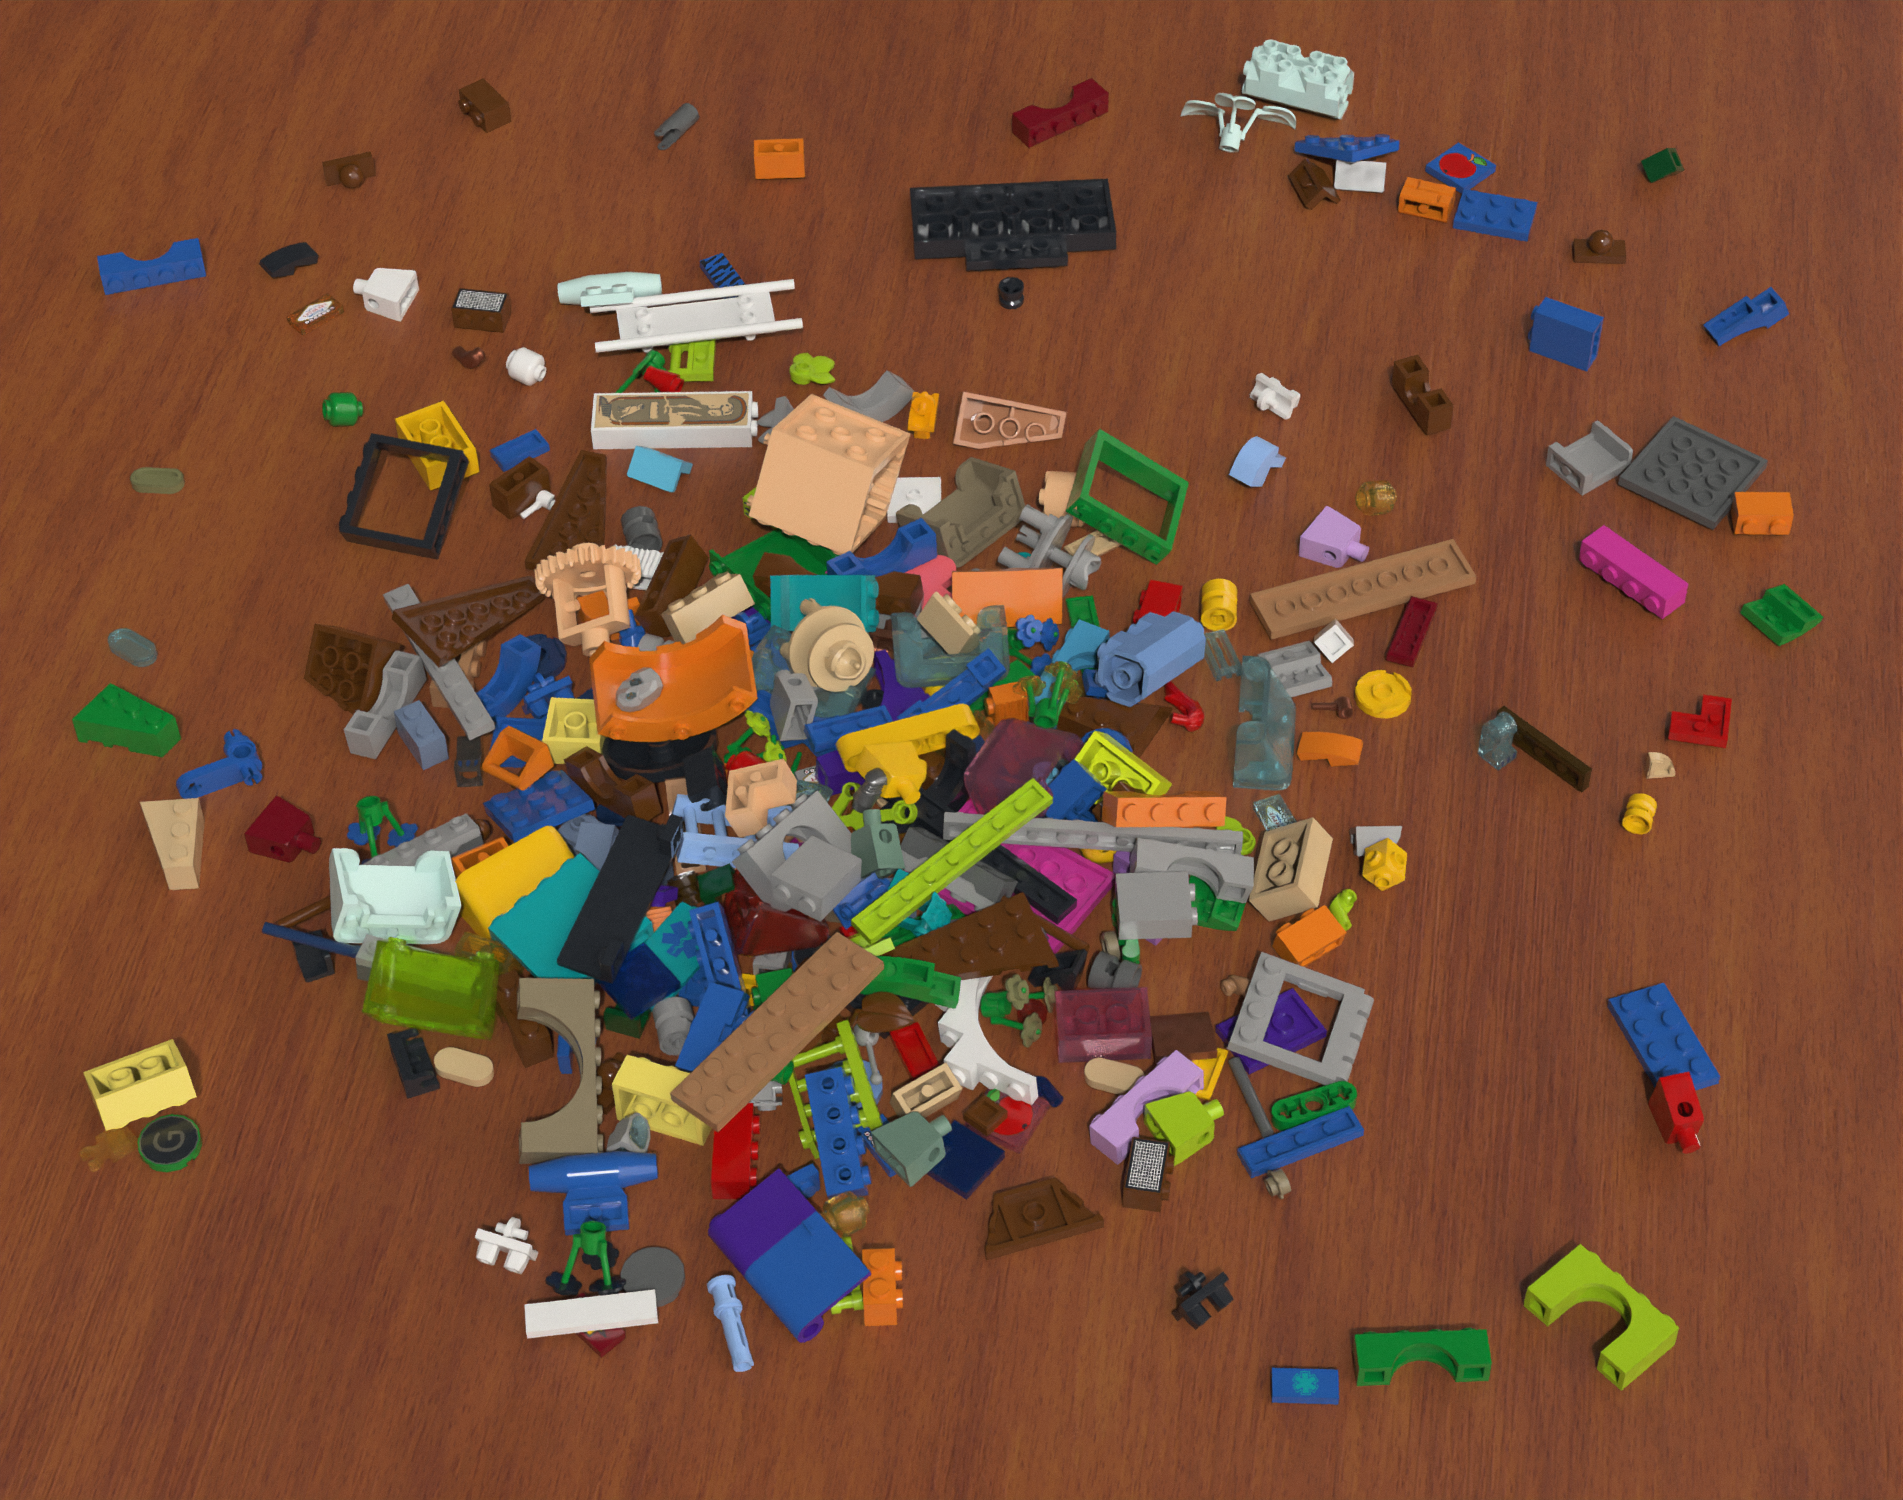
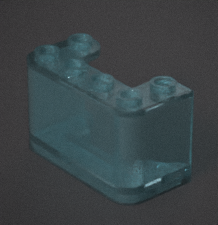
(926, 663)

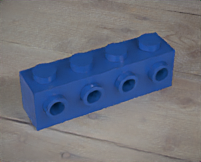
(716, 948)
(837, 1133)

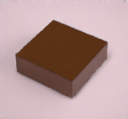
(985, 1115)

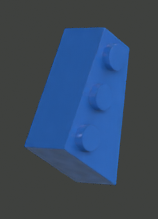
(713, 1023)

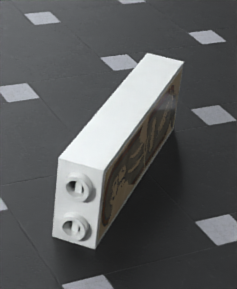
(674, 420)

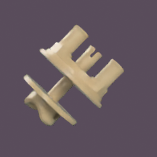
(829, 647)

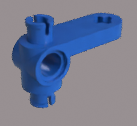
(239, 766)

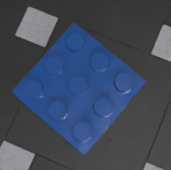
(542, 804)

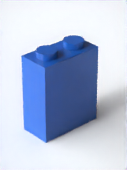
(1565, 333)

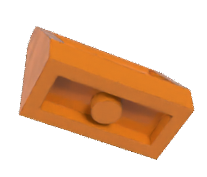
(524, 747)

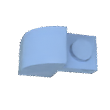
(1255, 462)

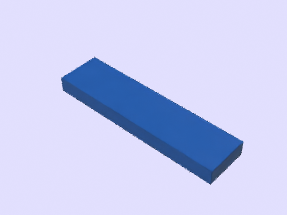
(1300, 1142)

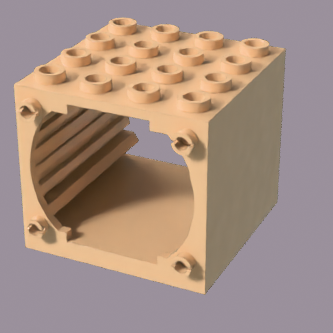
(828, 475)

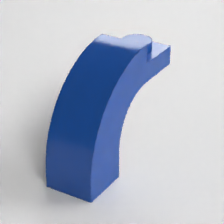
(513, 675)

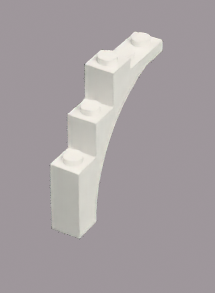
(971, 1055)

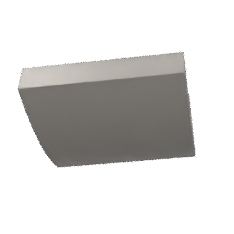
(1299, 668)

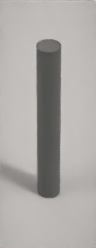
(1251, 1097)

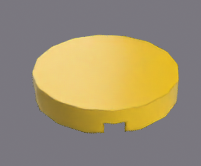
(1383, 694)

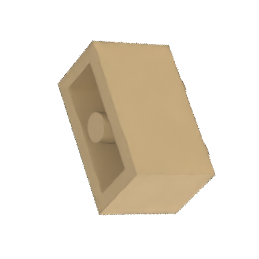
(927, 1093)

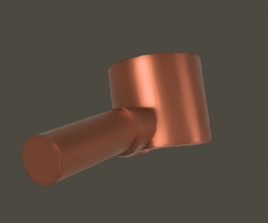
(1342, 705)

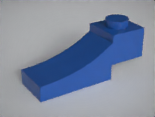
(1747, 315)

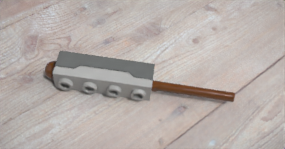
(454, 836)
(978, 885)

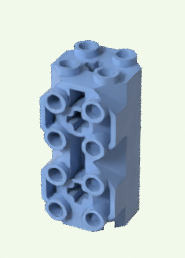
(1148, 656)

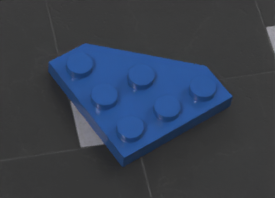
(1347, 147)

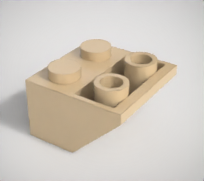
(947, 627)

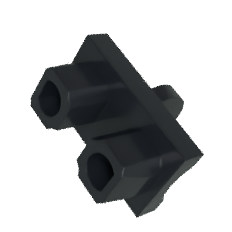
(1214, 1291)

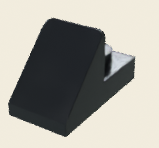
(1066, 975)

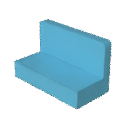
(657, 468)

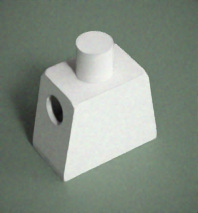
(388, 292)

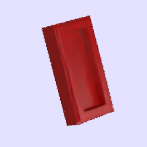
(914, 1050)

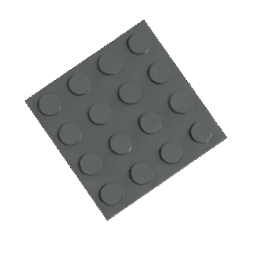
(1692, 472)

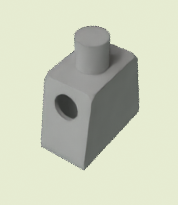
(792, 704)

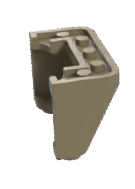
(975, 513)

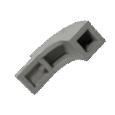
(879, 402)

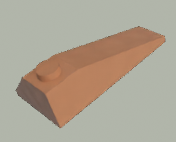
(999, 422)

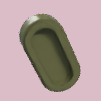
(157, 480)

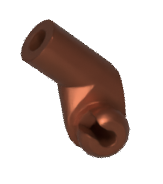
(469, 359)

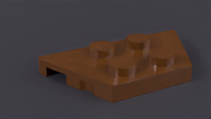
(1036, 1217)

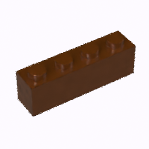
(673, 580)

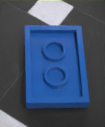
(1495, 215)

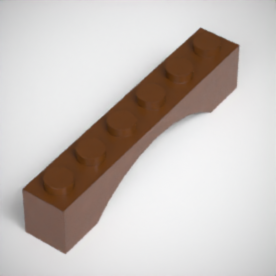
(897, 590)

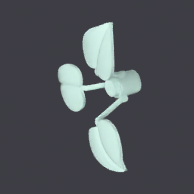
(1231, 134)

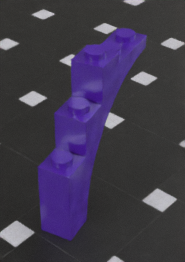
(896, 698)

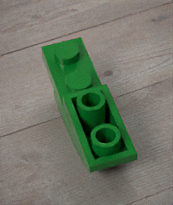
(916, 981)

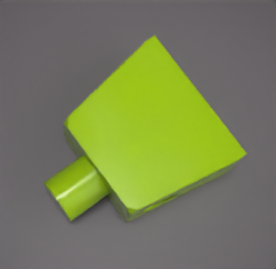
(1183, 1123)

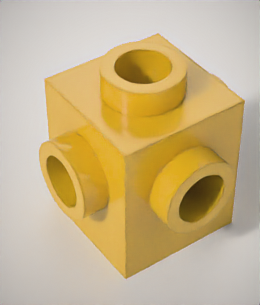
(1384, 864)

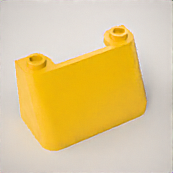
(506, 876)

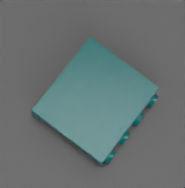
(542, 920)

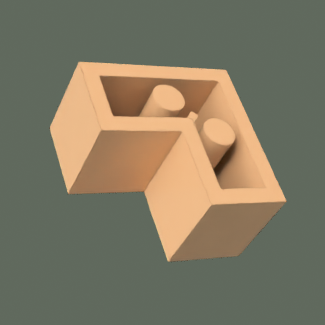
(756, 790)

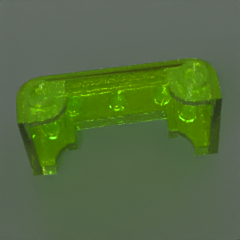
(432, 990)

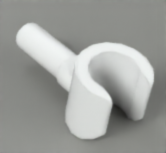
(543, 499)

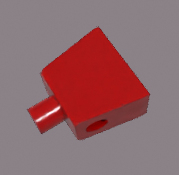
(1677, 1111)

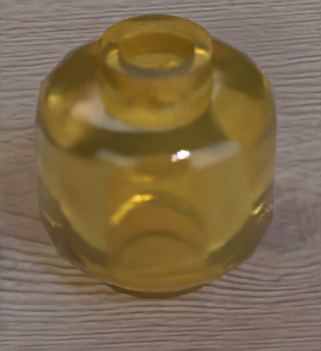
(1376, 497)
(846, 1213)

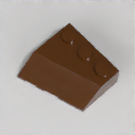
(348, 665)
(1136, 723)

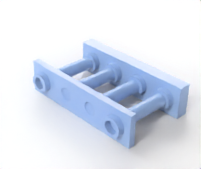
(717, 848)

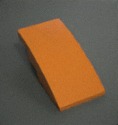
(1018, 589)

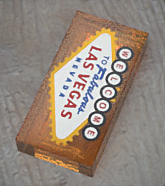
(315, 314)

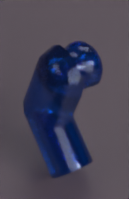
(1048, 1091)

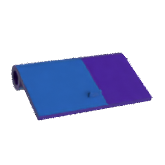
(788, 1254)

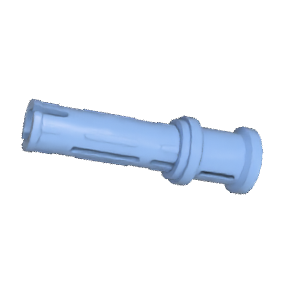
(728, 1310)

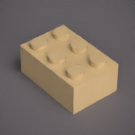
(1291, 869)

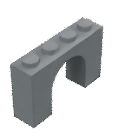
(808, 817)

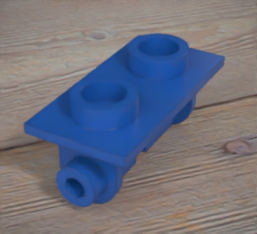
(860, 897)

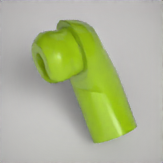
(1341, 906)

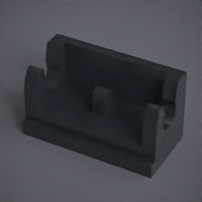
(706, 778)
(412, 1063)

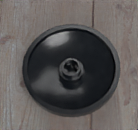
(654, 759)

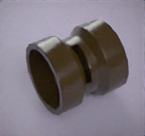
(687, 888)

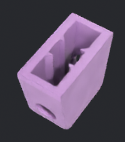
(1332, 540)

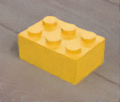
(436, 427)

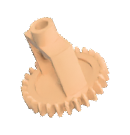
(583, 572)

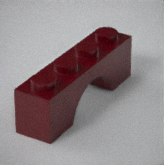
(1039, 124)

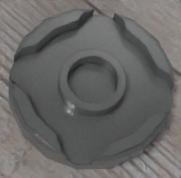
(656, 1270)

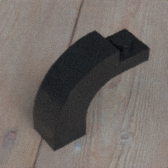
(950, 784)

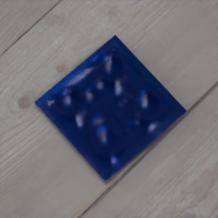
(640, 982)
(967, 1160)

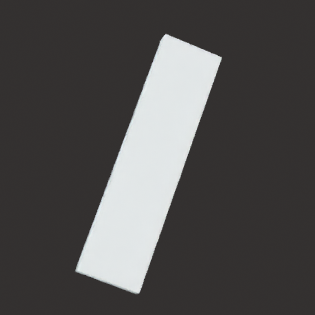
(591, 1313)

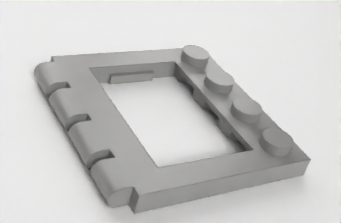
(1259, 1006)

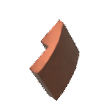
(1187, 1033)

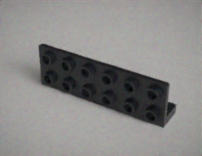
(620, 897)

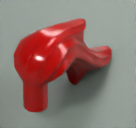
(1192, 713)

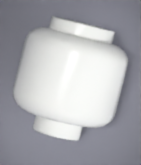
(526, 366)

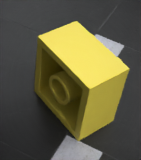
(571, 727)

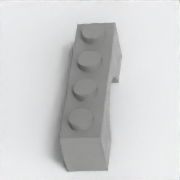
(401, 682)
(1226, 873)

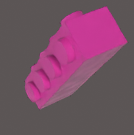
(1633, 572)

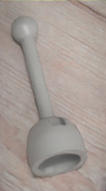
(868, 1040)

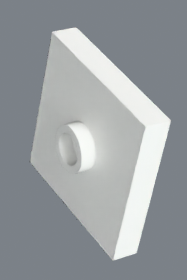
(920, 491)

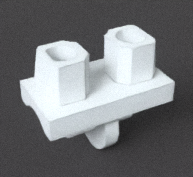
(1273, 396)
(518, 1252)

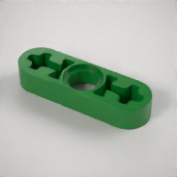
(1322, 1095)

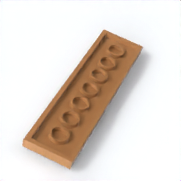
(1362, 588)
(776, 1031)

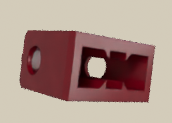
(281, 832)

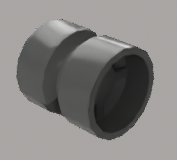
(641, 529)
(1112, 974)

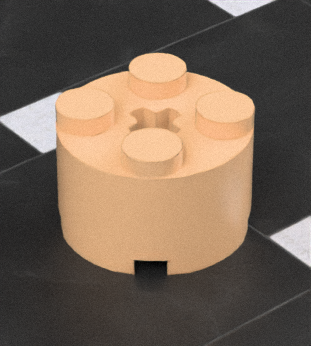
(1057, 494)

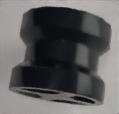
(1011, 293)

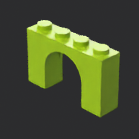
(1585, 1278)

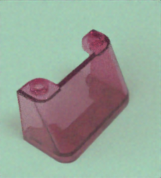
(1014, 756)

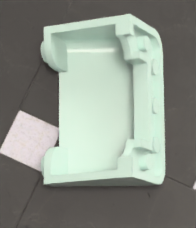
(393, 901)

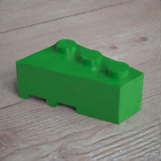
(126, 721)

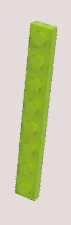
(951, 861)

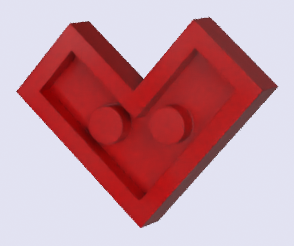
(1708, 728)

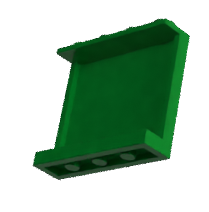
(746, 559)

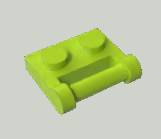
(700, 360)

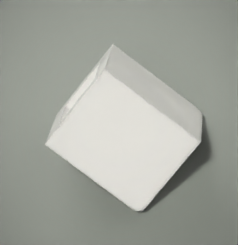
(1333, 640)

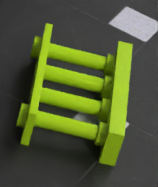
(853, 1066)

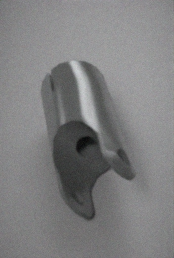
(676, 125)

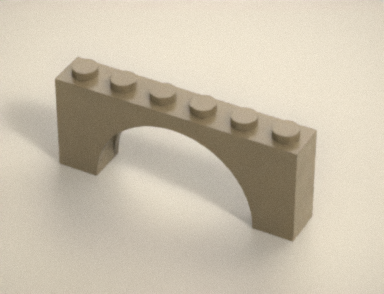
(570, 1011)

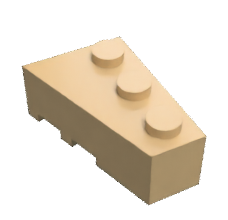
(719, 596)
(177, 838)

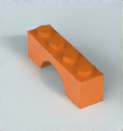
(1149, 810)

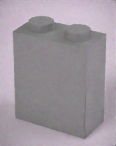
(815, 878)
(1155, 905)

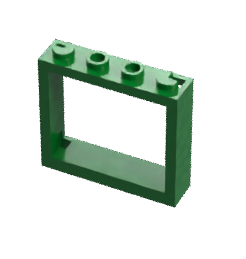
(1142, 471)

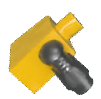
(889, 772)

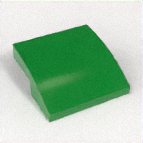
(1781, 614)
(1215, 912)

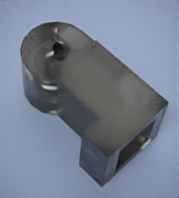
(469, 759)

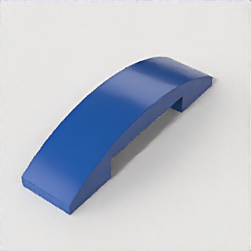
(965, 688)

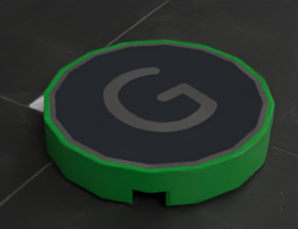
(169, 1143)

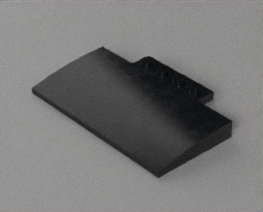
(1013, 222)

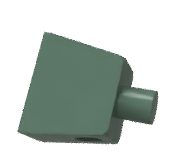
(877, 846)
(911, 1145)

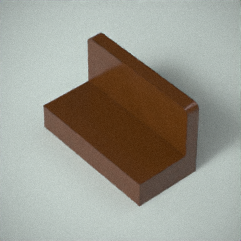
(1312, 184)

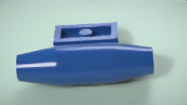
(594, 1185)

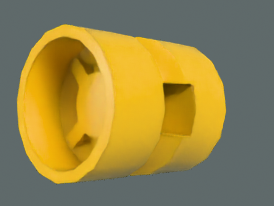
(1219, 604)

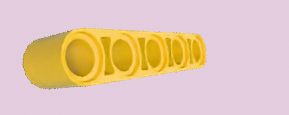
(924, 731)

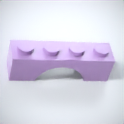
(1115, 1128)

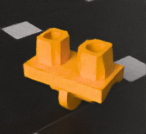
(923, 414)

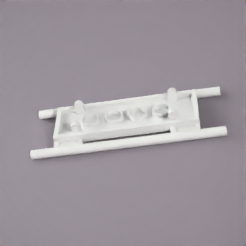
(697, 321)

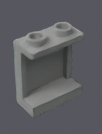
(1590, 459)

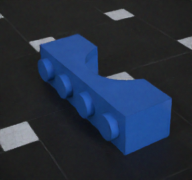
(124, 274)
(910, 548)

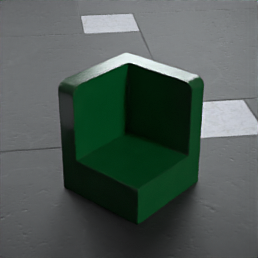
(1662, 164)
(715, 884)
(620, 1023)

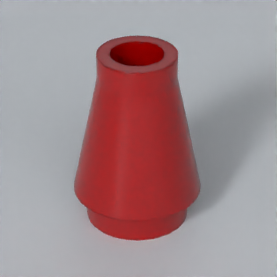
(664, 380)

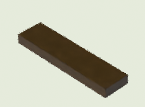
(1550, 753)

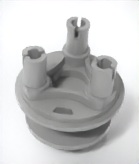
(1048, 549)

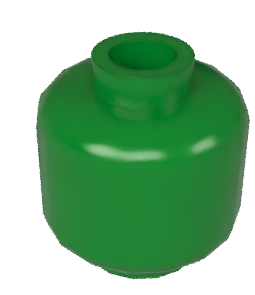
(342, 409)

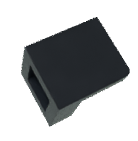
(313, 961)

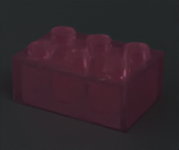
(1103, 1024)

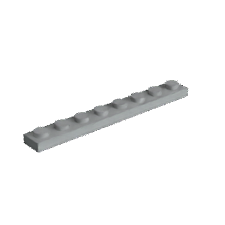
(447, 678)

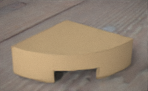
(1658, 766)

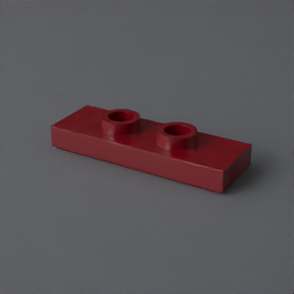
(1412, 631)

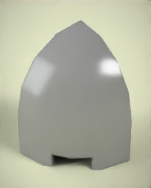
(1368, 835)

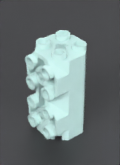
(1287, 78)

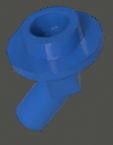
(633, 635)

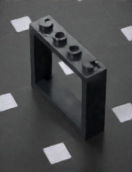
(443, 508)

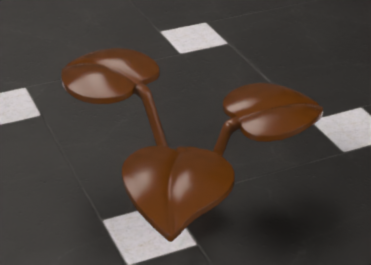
(878, 1014)

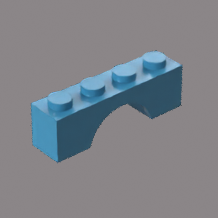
(1078, 650)

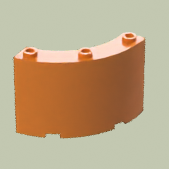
(701, 681)

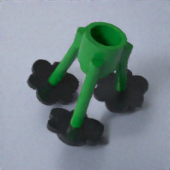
(598, 1254)

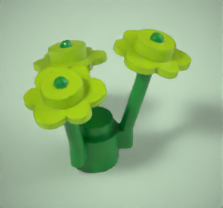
(760, 725)

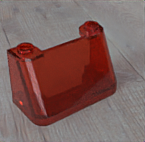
(766, 931)

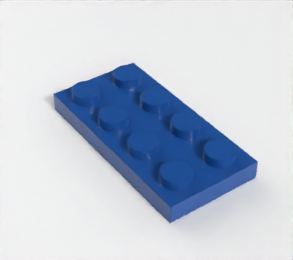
(1662, 1036)

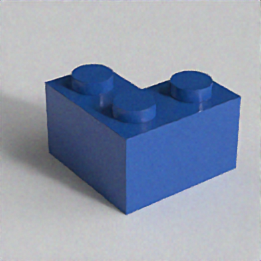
(1074, 793)

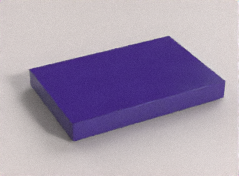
(1290, 1028)

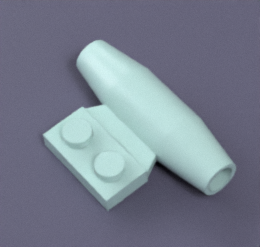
(609, 288)

